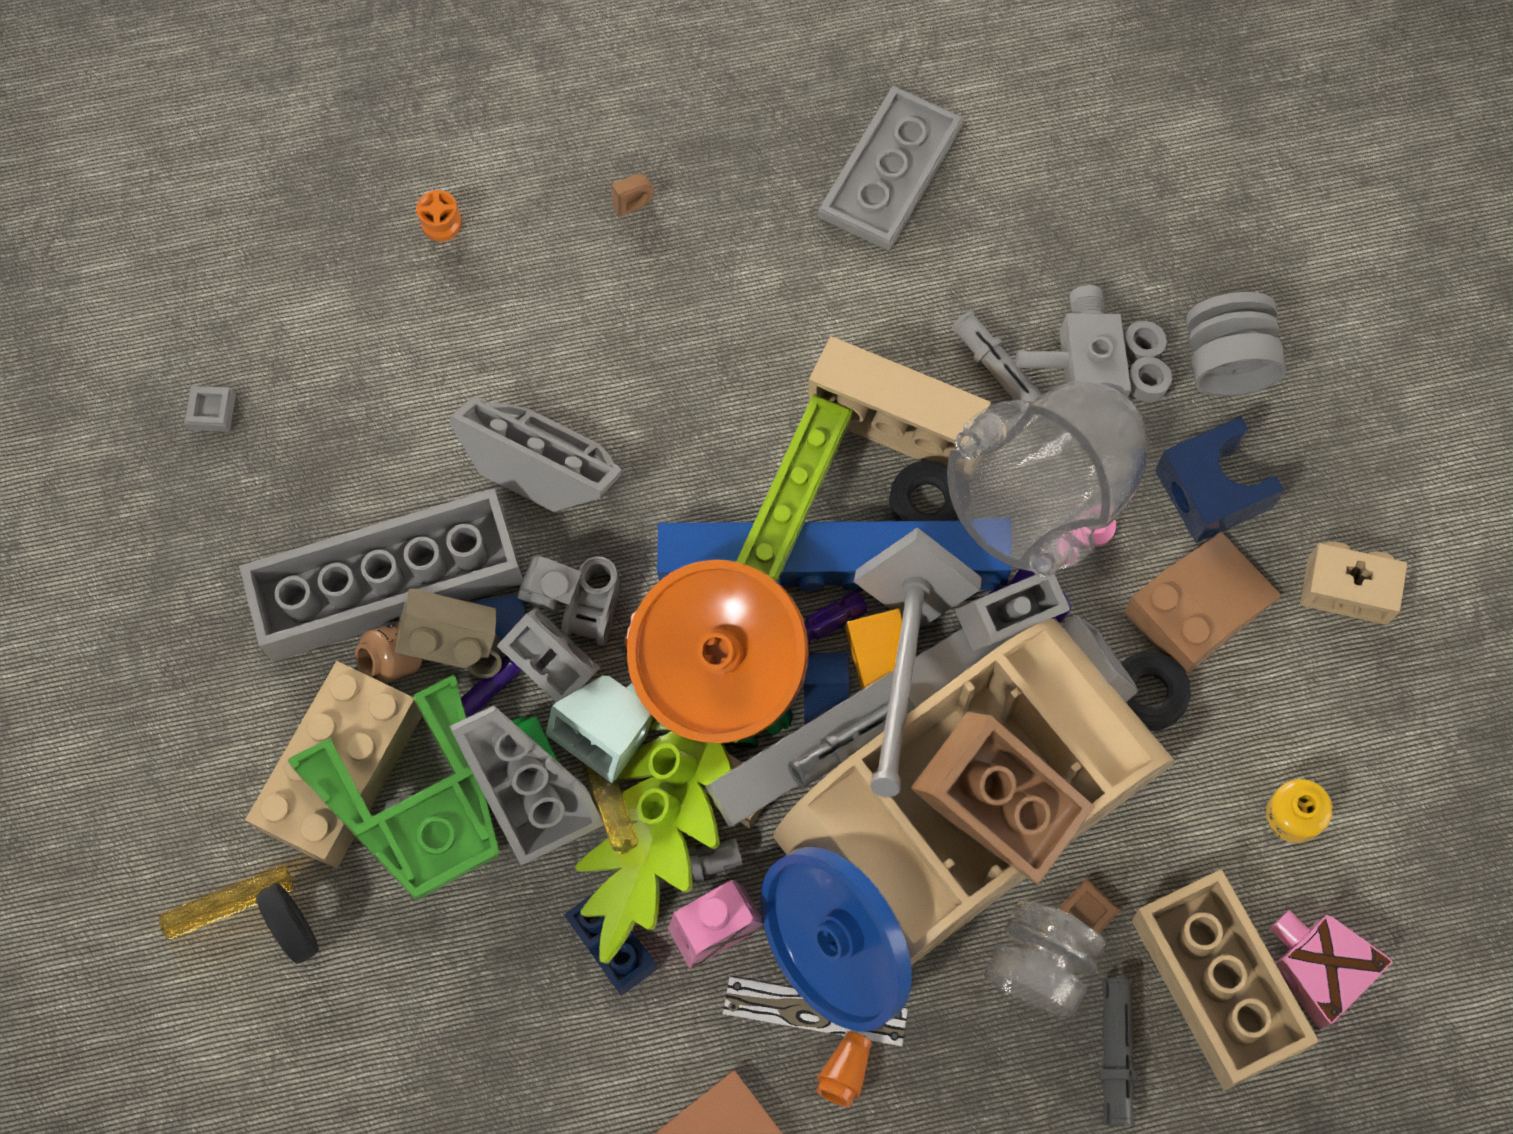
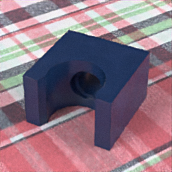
(1203, 492)

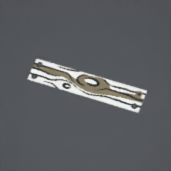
(787, 1007)

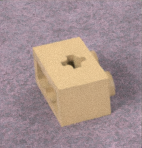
(1332, 588)

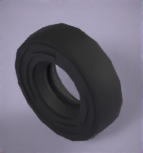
(912, 477)
(1175, 680)
(287, 923)

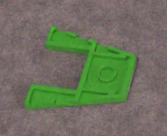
(428, 835)

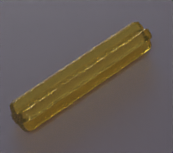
(612, 811)
(221, 903)

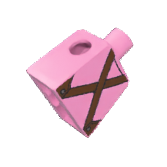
(714, 923)
(1326, 965)

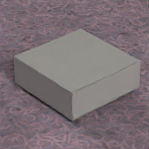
(210, 408)

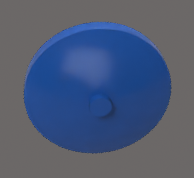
(836, 939)

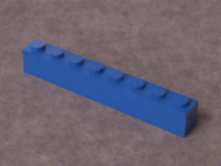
(824, 550)

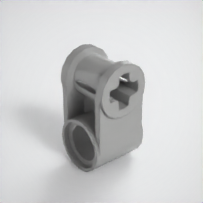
(592, 609)

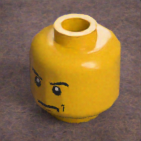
(1299, 811)

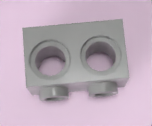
(548, 655)

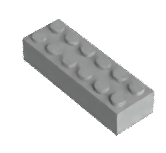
(364, 575)

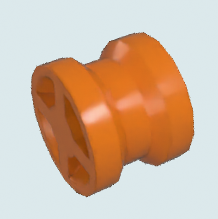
(431, 209)

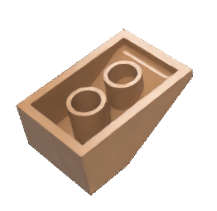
(1201, 602)
(1003, 795)

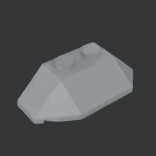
(533, 454)

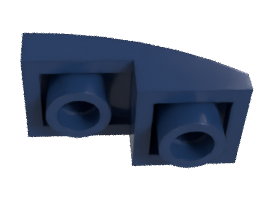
(629, 964)

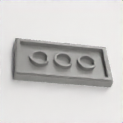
(890, 168)

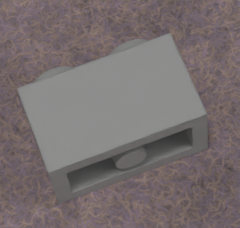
(1011, 610)

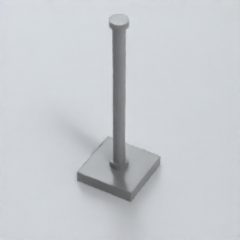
(923, 584)

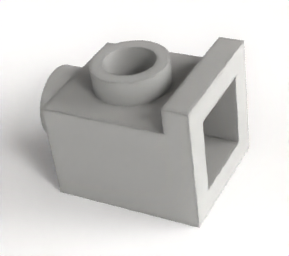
(548, 584)

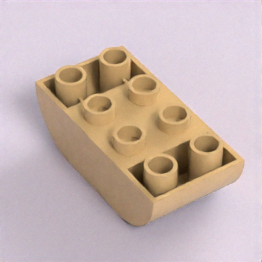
(916, 857)

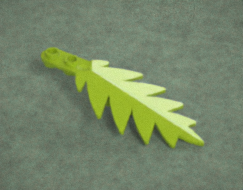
(659, 812)

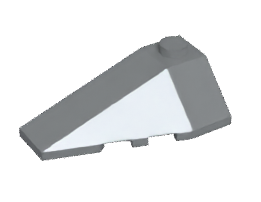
(525, 786)

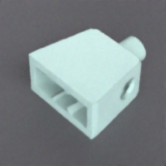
(600, 725)

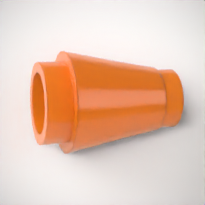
(845, 1070)

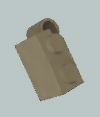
(449, 632)

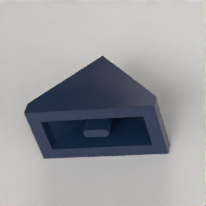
(825, 683)

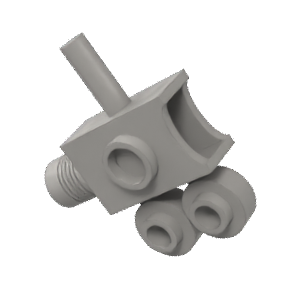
(1098, 349)

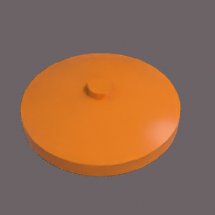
(717, 651)

